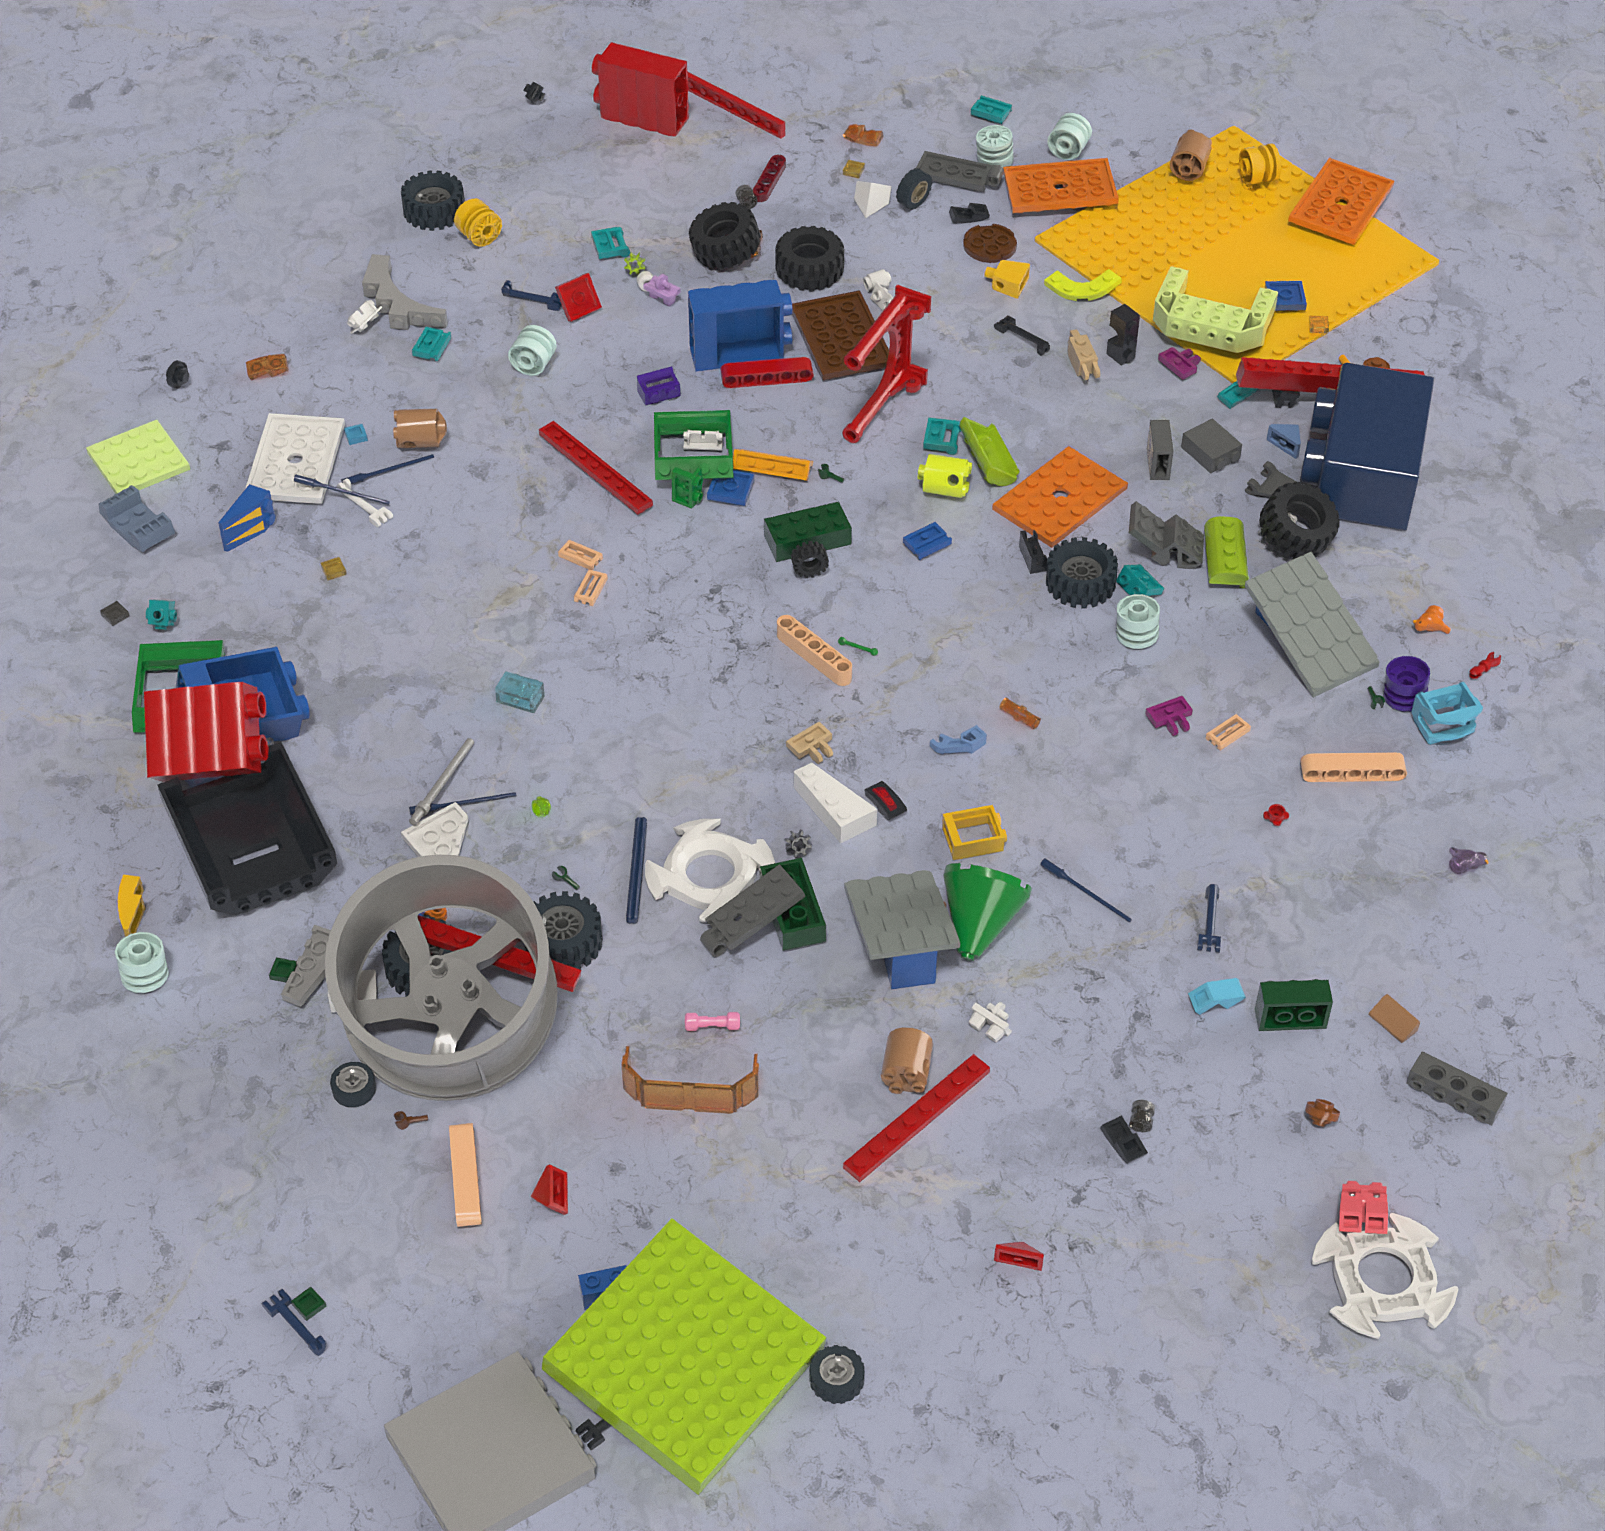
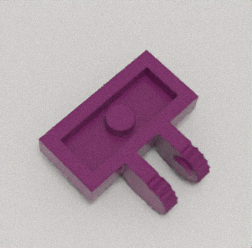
(1180, 363)
(1168, 712)

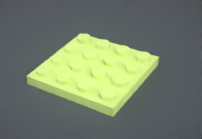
(138, 457)

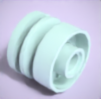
(1069, 136)
(995, 146)
(532, 350)
(1137, 621)
(141, 962)

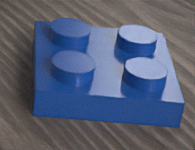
(1290, 294)
(731, 490)

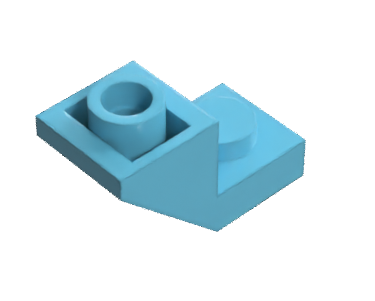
(1222, 992)

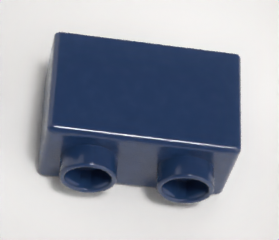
(1372, 443)

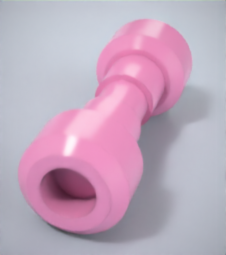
(731, 1021)

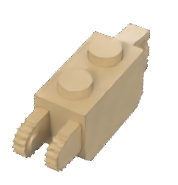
(1082, 355)

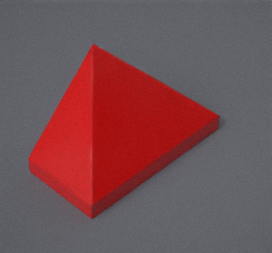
(552, 1189)
(1019, 1255)

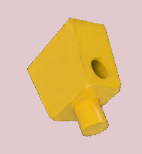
(1009, 277)

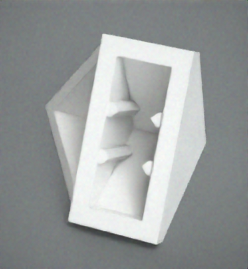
(871, 197)

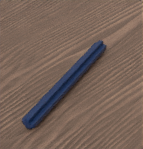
(636, 870)

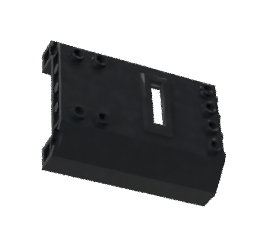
(245, 816)

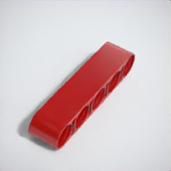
(766, 372)

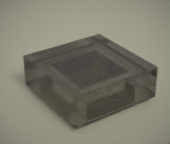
(114, 613)

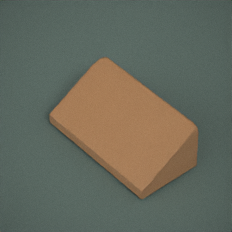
(1395, 1018)

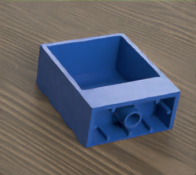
(738, 324)
(266, 672)

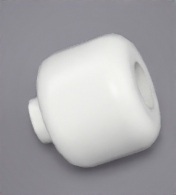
(642, 278)

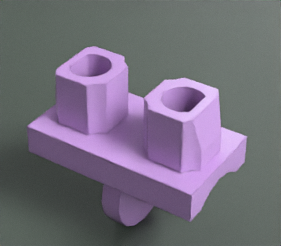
(662, 288)

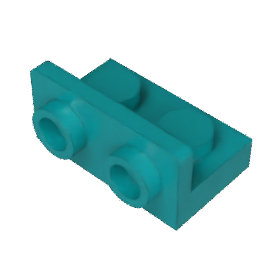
(1139, 581)

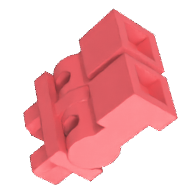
(1365, 1205)

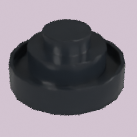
(177, 374)

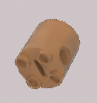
(1190, 155)
(419, 428)
(907, 1060)

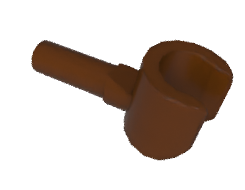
(404, 1123)

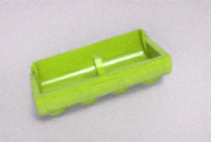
(990, 452)
(1226, 551)

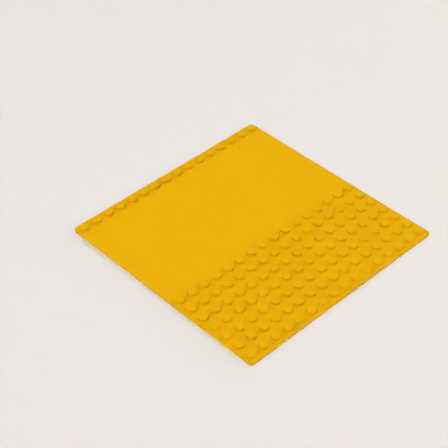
(1231, 244)

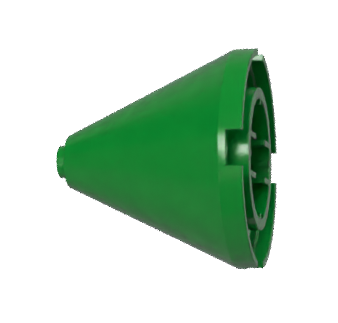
(981, 905)

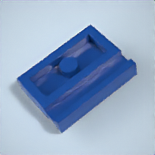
(927, 540)

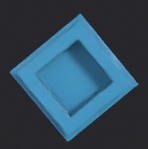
(355, 434)

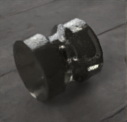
(746, 196)
(1142, 1116)

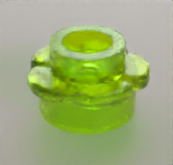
(541, 806)

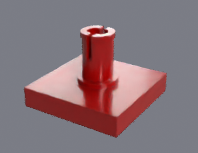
(578, 297)

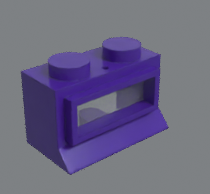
(658, 386)

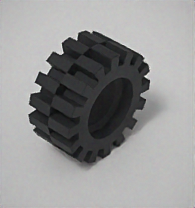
(808, 551)

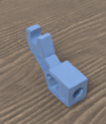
(969, 742)

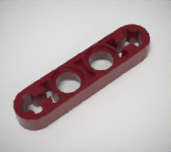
(776, 164)

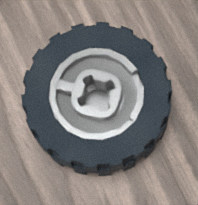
(836, 1374)

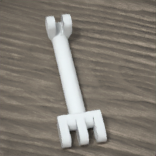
(376, 516)

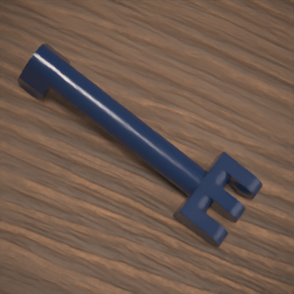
(553, 302)
(1212, 894)
(316, 1345)

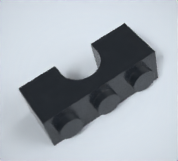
(1126, 324)

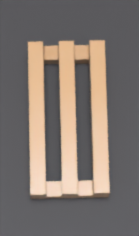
(578, 556)
(586, 598)
(1231, 734)

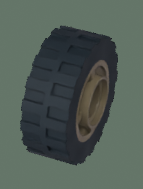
(914, 188)

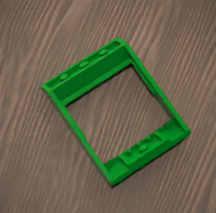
(682, 421)
(167, 657)

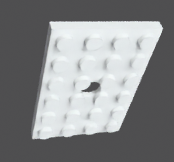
(290, 436)

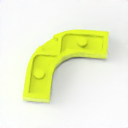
(1075, 290)

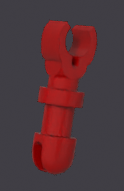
(1484, 665)

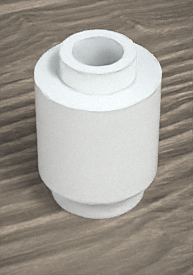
(881, 277)

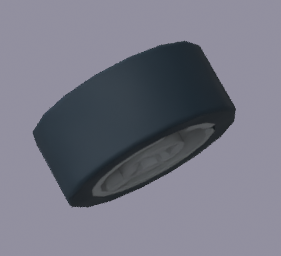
(356, 1094)

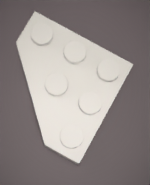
(438, 833)

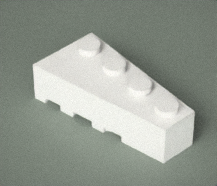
(834, 803)

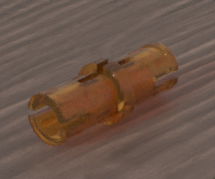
(1030, 719)

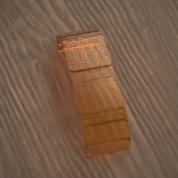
(692, 1096)

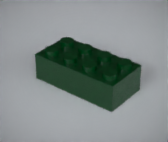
(821, 523)
(803, 921)

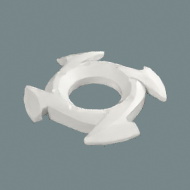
(700, 841)
(1361, 1304)

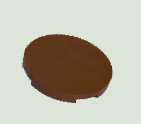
(990, 243)

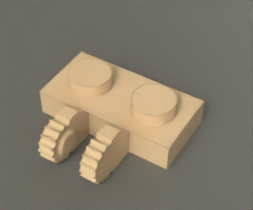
(809, 741)

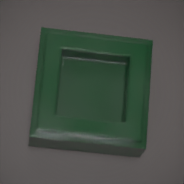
(282, 969)
(308, 1303)

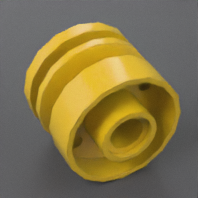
(1259, 164)
(477, 222)

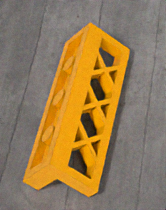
(771, 464)

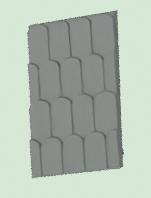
(1312, 624)
(904, 924)

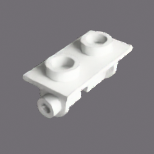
(881, 296)
(359, 321)
(710, 441)

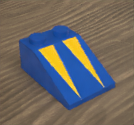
(247, 517)

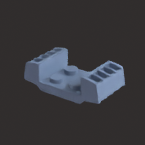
(135, 520)

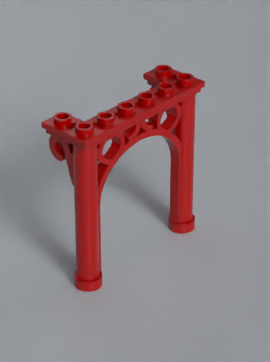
(899, 372)

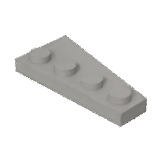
(309, 968)

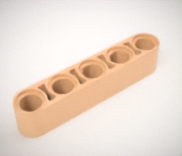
(814, 650)
(1353, 767)
(465, 1175)

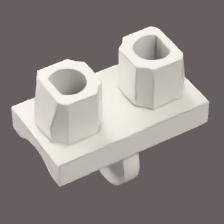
(998, 1026)

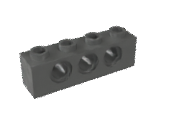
(1456, 1088)

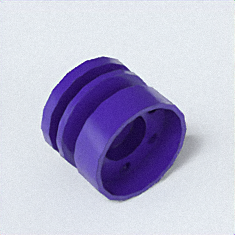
(1404, 680)

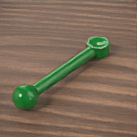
(842, 641)

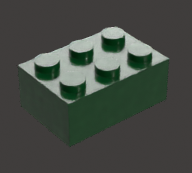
(1293, 1005)

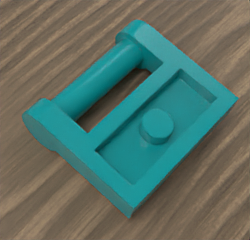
(604, 244)
(936, 432)

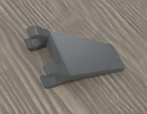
(1273, 481)

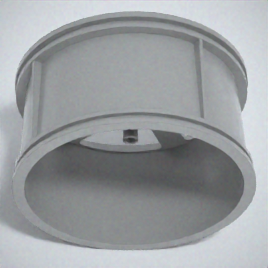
(442, 987)

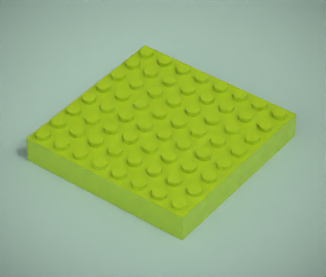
(684, 1355)

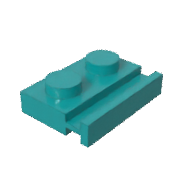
(991, 109)
(431, 343)

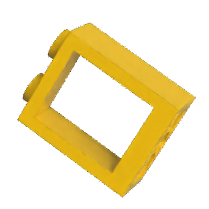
(968, 818)

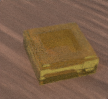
(853, 169)
(1318, 324)
(333, 568)

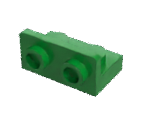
(687, 487)

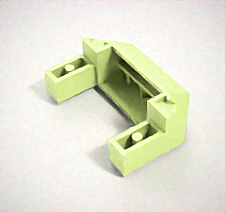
(1211, 321)

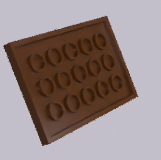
(833, 328)

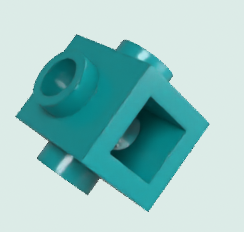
(161, 613)

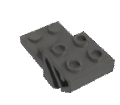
(1167, 537)

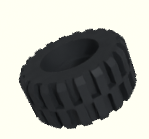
(725, 251)
(809, 258)
(1310, 505)

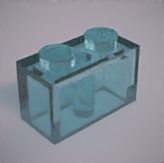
(519, 692)

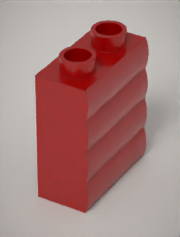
(642, 89)
(204, 731)

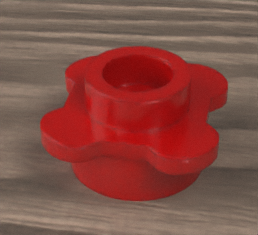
(1276, 814)

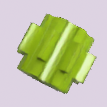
(639, 264)

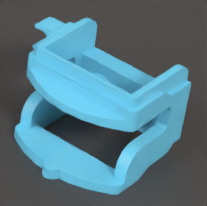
(1455, 696)

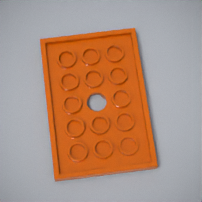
(1339, 181)
(1084, 183)
(1036, 508)

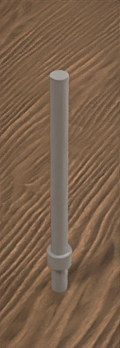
(424, 806)

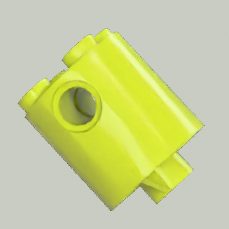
(938, 475)

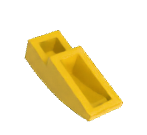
(130, 903)

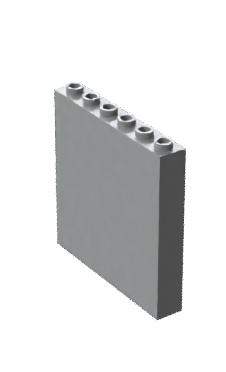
(490, 1449)

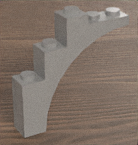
(401, 309)

